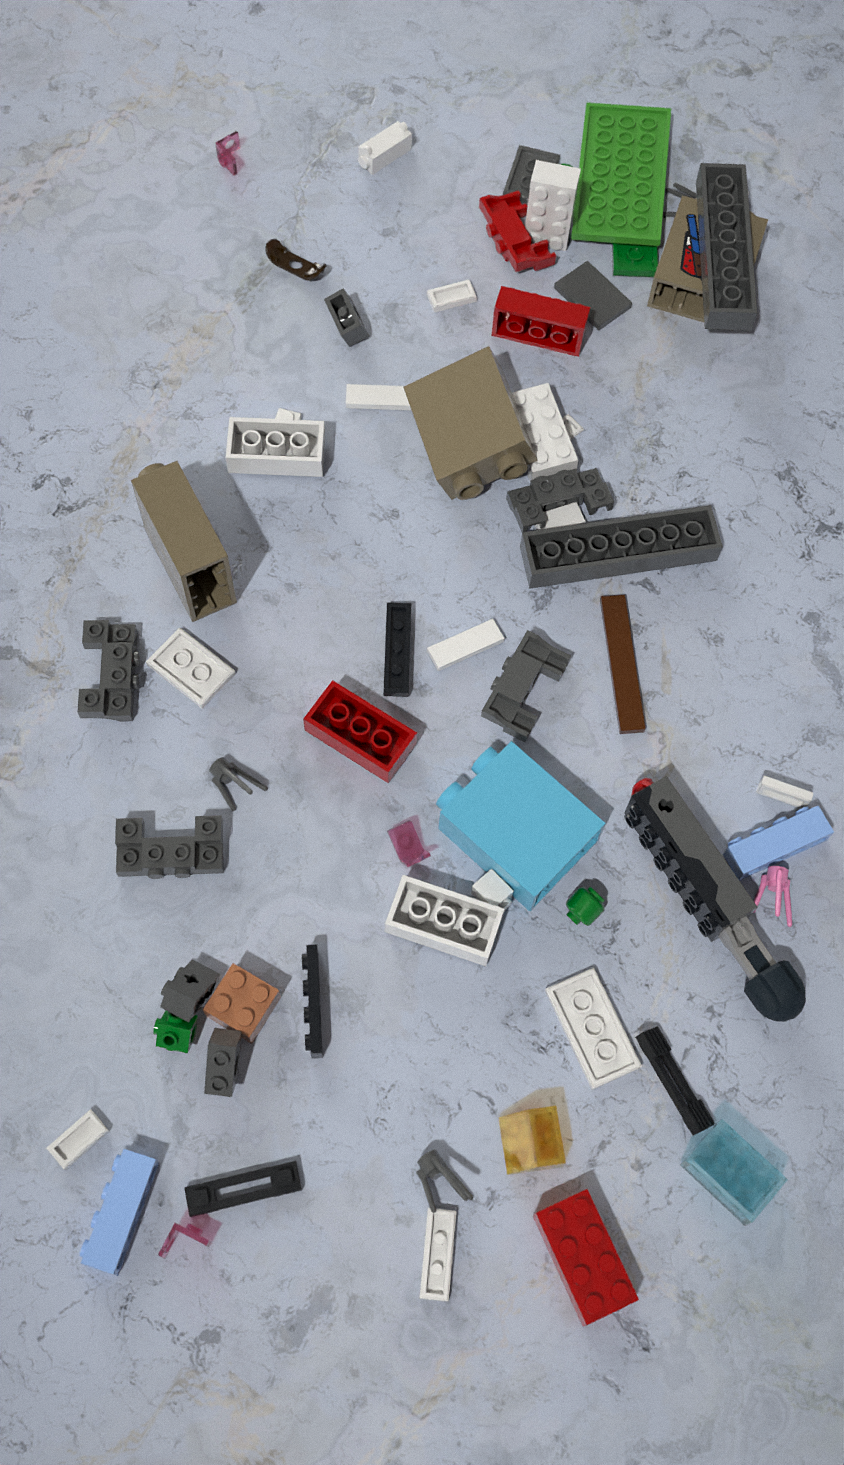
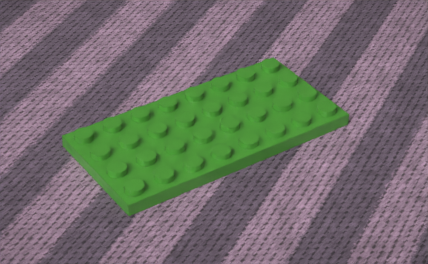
(622, 174)

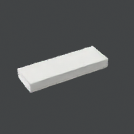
(376, 397)
(465, 645)
(438, 1255)

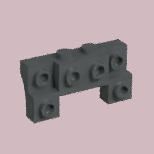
(557, 491)
(117, 674)
(519, 676)
(169, 855)

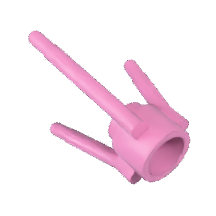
(777, 882)

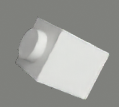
(492, 890)

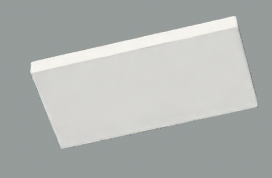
(593, 1028)

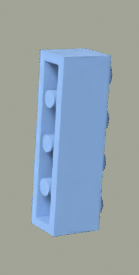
(777, 842)
(120, 1212)

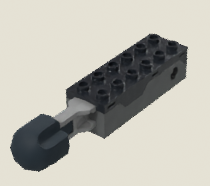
(711, 894)

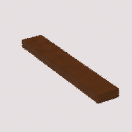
(622, 664)

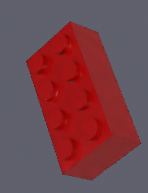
(540, 321)
(360, 731)
(585, 1257)

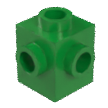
(175, 1032)

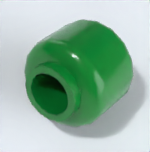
(585, 906)

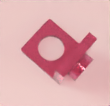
(224, 155)
(407, 844)
(190, 1231)

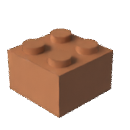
(242, 1002)

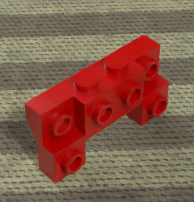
(510, 234)

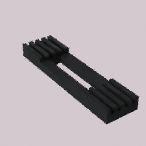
(695, 1114)
(202, 1197)

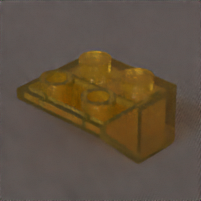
(532, 1140)

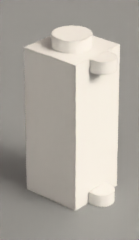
(385, 147)

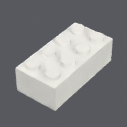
(552, 203)
(545, 432)
(275, 446)
(444, 920)

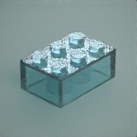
(734, 1172)

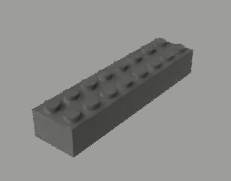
(725, 247)
(620, 546)

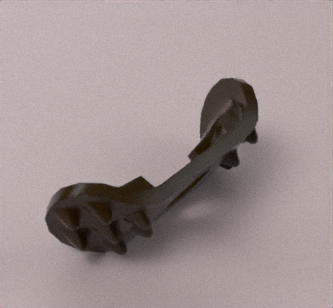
(282, 258)

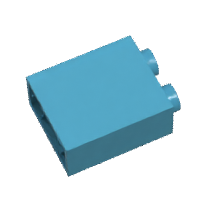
(518, 823)

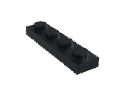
(397, 649)
(312, 1014)

